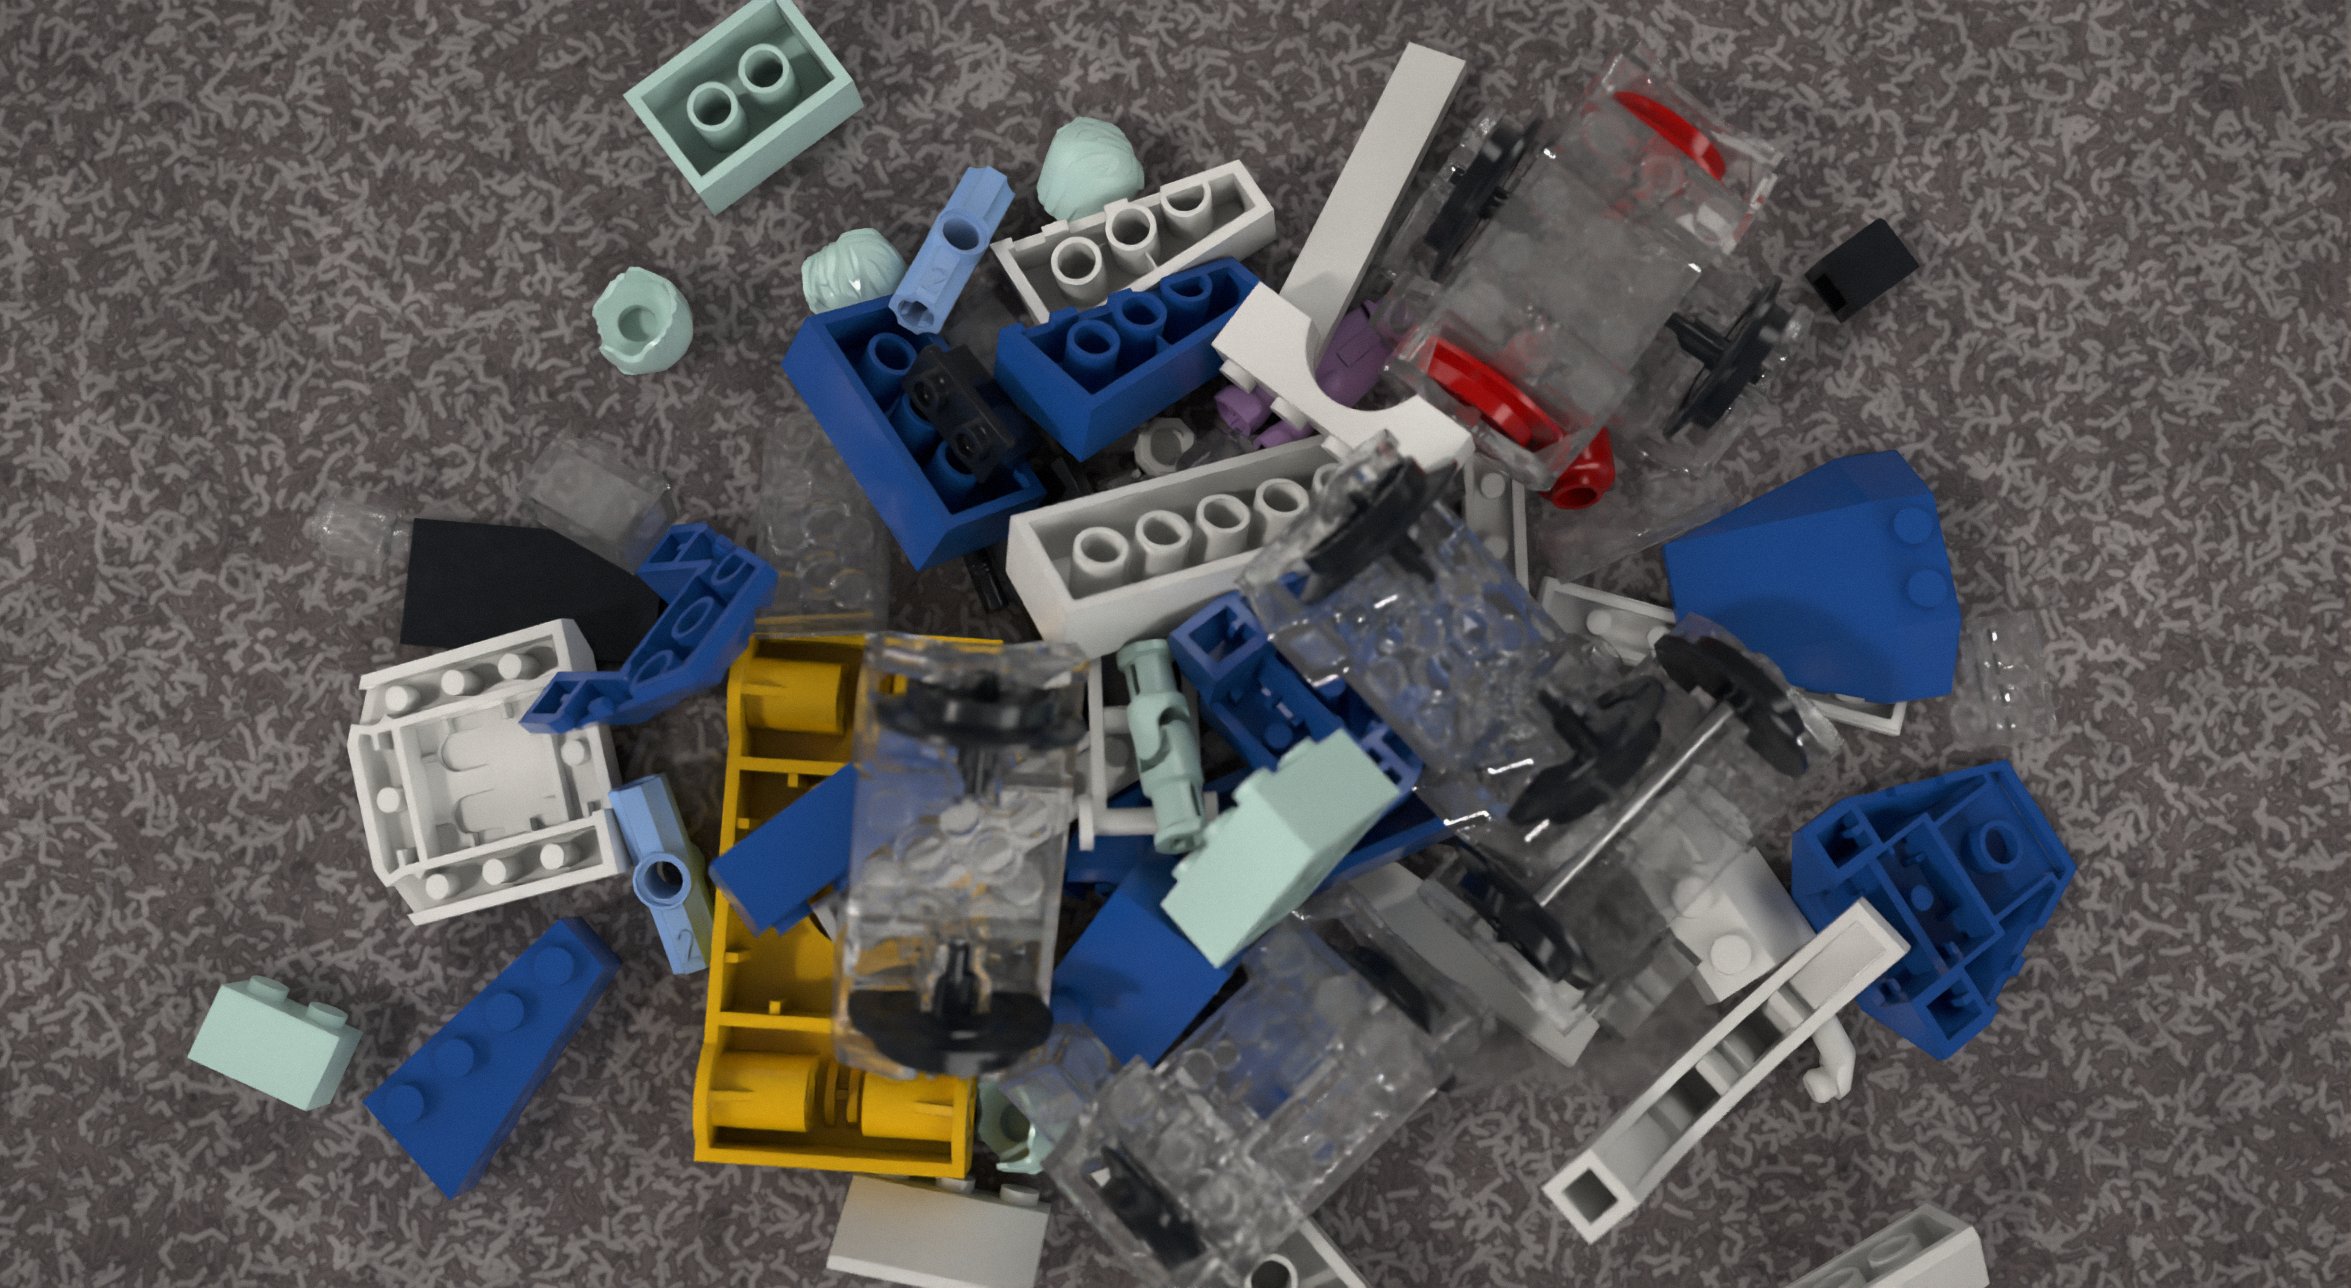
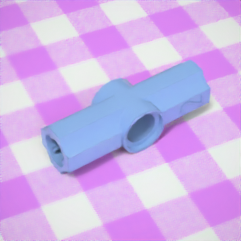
(952, 250)
(656, 834)

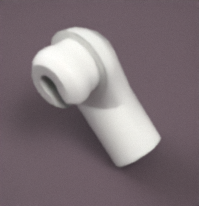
(1835, 1062)

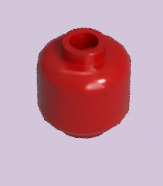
(1586, 477)

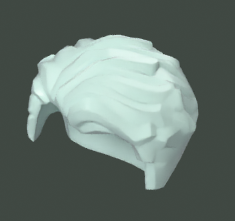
(1088, 168)
(852, 271)
(643, 322)
(1008, 1131)

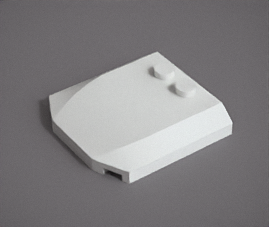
(475, 802)

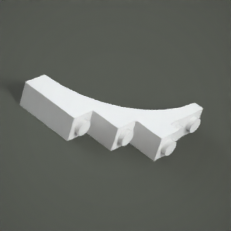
(1702, 1083)

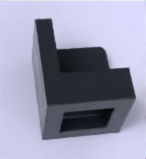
(1861, 269)

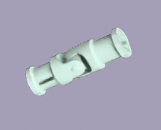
(1164, 745)

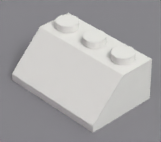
(1739, 927)
(940, 1232)
(1913, 1252)

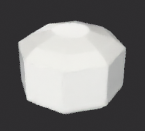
(1161, 445)

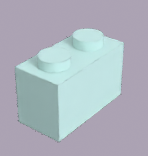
(276, 1042)

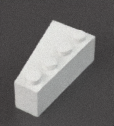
(1138, 242)

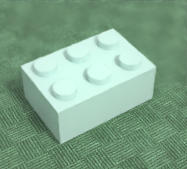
(745, 100)
(1276, 844)

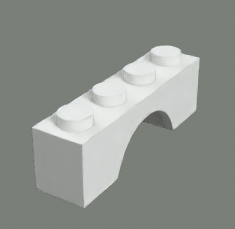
(1276, 349)

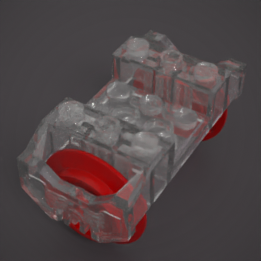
(1583, 267)

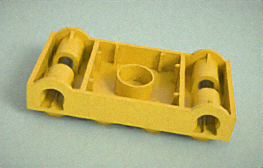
(767, 1056)

